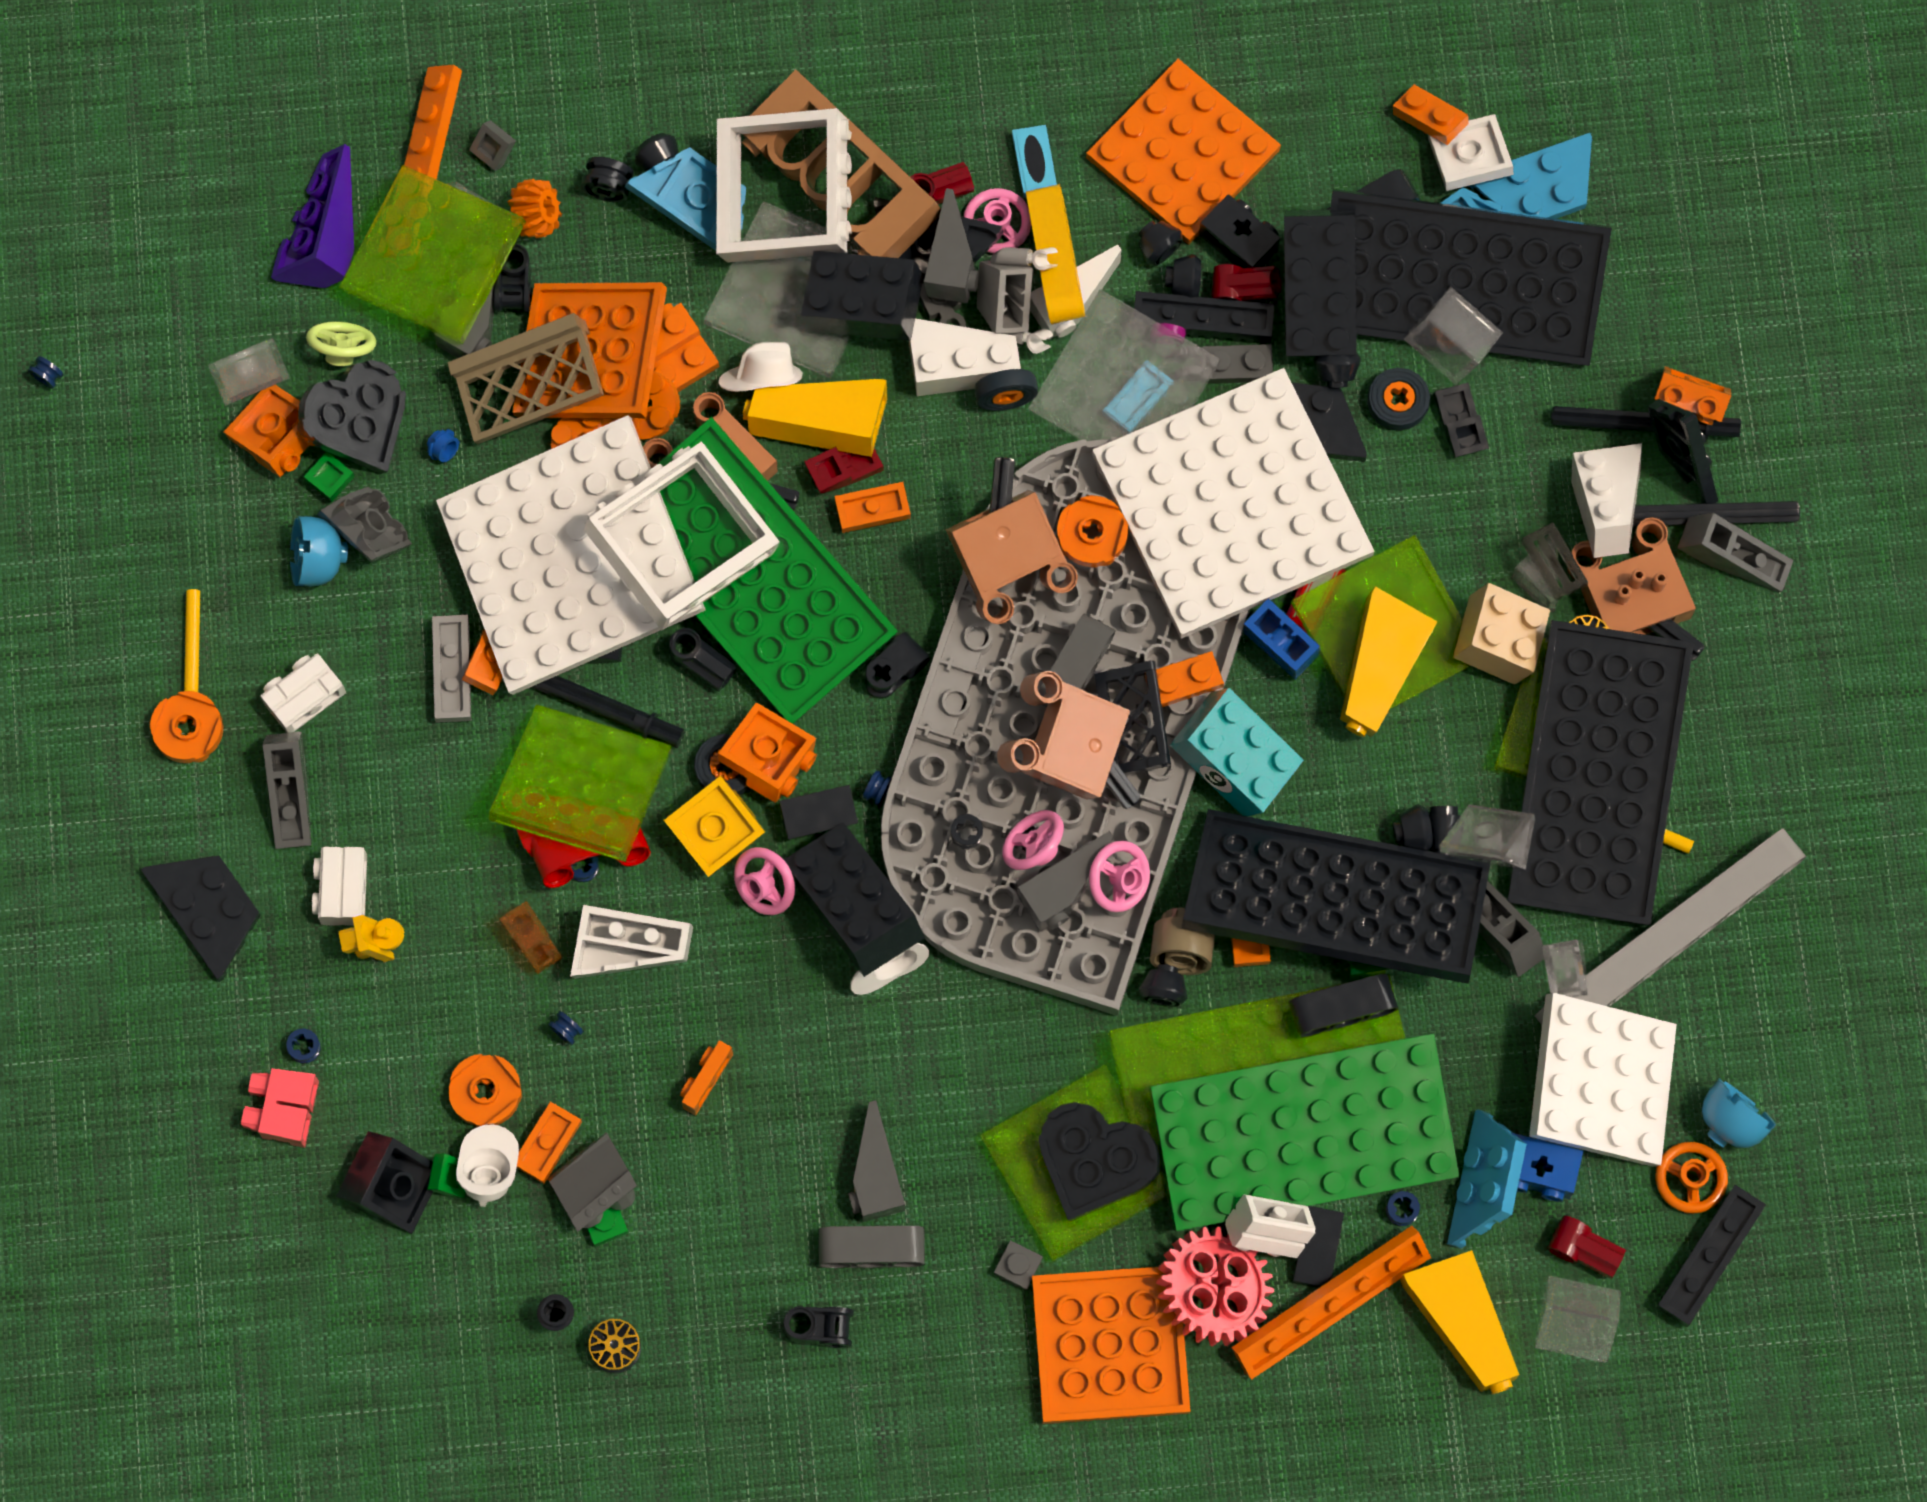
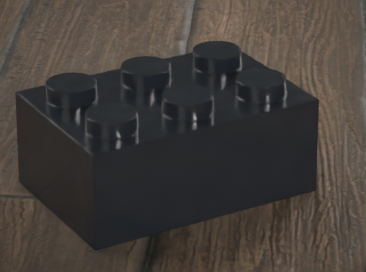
(862, 295)

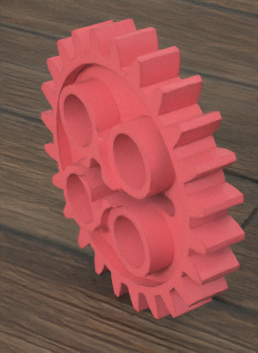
(1184, 1281)

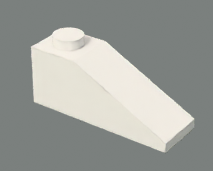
(1092, 278)

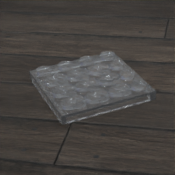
(766, 296)
(1121, 374)

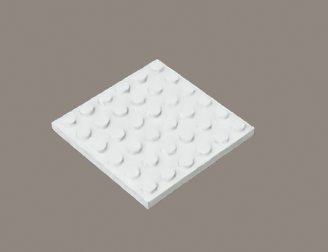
(1232, 503)
(537, 573)

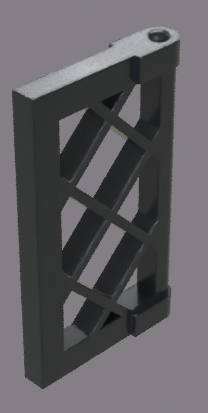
(1153, 696)

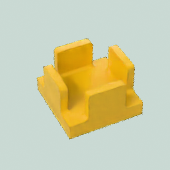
(715, 826)

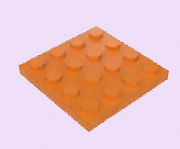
(1182, 150)
(622, 338)
(1108, 1347)

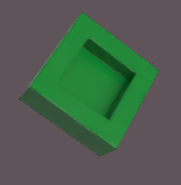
(329, 476)
(444, 1178)
(609, 1228)

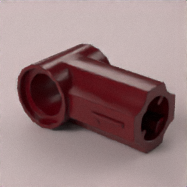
(953, 177)
(1245, 284)
(1576, 1243)

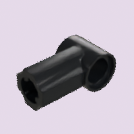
(703, 661)

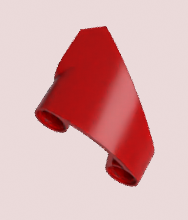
(556, 858)

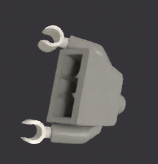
(1006, 293)

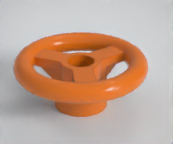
(1703, 1171)

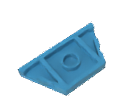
(1546, 181)
(684, 192)
(1487, 1179)

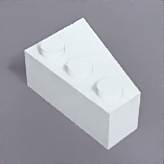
(957, 357)
(1607, 495)
(627, 941)

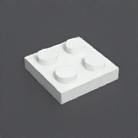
(1473, 155)

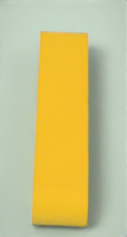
(1052, 229)

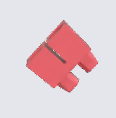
(286, 1105)

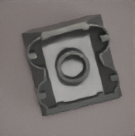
(366, 524)
(593, 1183)

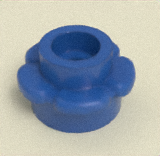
(442, 445)

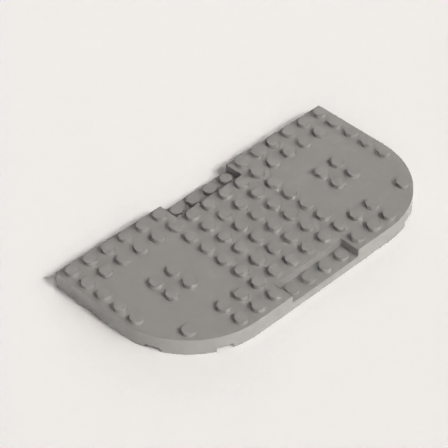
(975, 705)

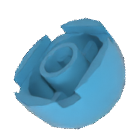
(315, 551)
(1734, 1117)

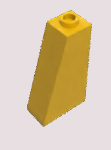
(820, 414)
(1383, 657)
(1463, 1315)

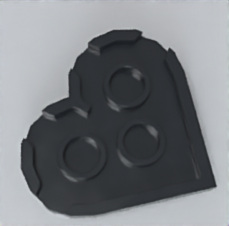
(355, 415)
(1095, 1160)

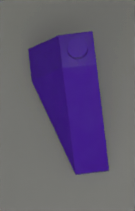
(324, 232)

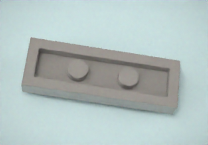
(450, 661)

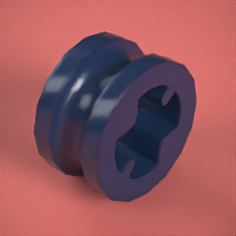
(45, 372)
(877, 788)
(580, 876)
(565, 1028)
(296, 1054)
(1414, 1207)

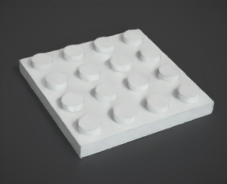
(1603, 1080)

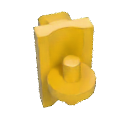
(372, 938)

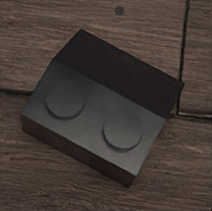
(388, 1182)

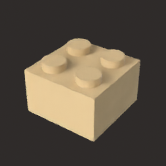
(1501, 633)

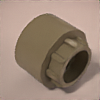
(1180, 947)

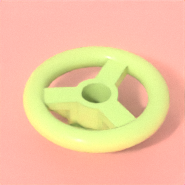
(340, 347)

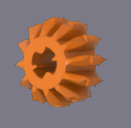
(537, 205)

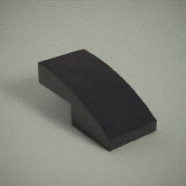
(1460, 420)
(1318, 1257)

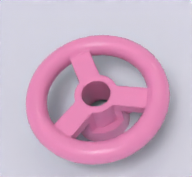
(1002, 208)
(1040, 844)
(1128, 878)
(761, 884)

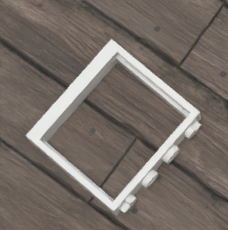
(729, 186)
(657, 478)

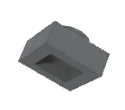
(492, 145)
(1018, 1265)

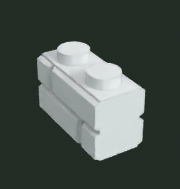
(302, 692)
(341, 885)
(1270, 1226)

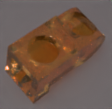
(530, 937)

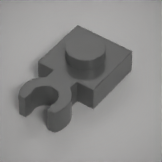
(941, 308)

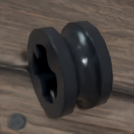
(960, 822)

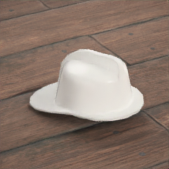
(761, 367)
(898, 966)
(487, 1163)

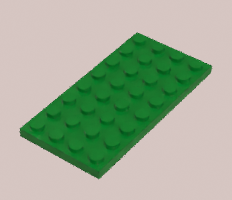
(794, 617)
(1304, 1129)

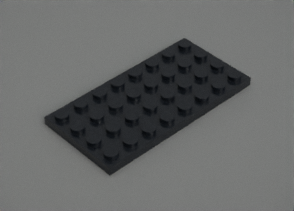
(1518, 270)
(1602, 771)
(1337, 896)

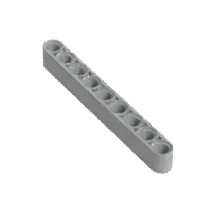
(1691, 920)

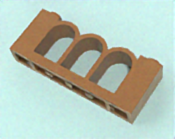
(897, 223)

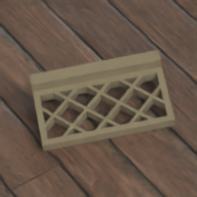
(521, 349)

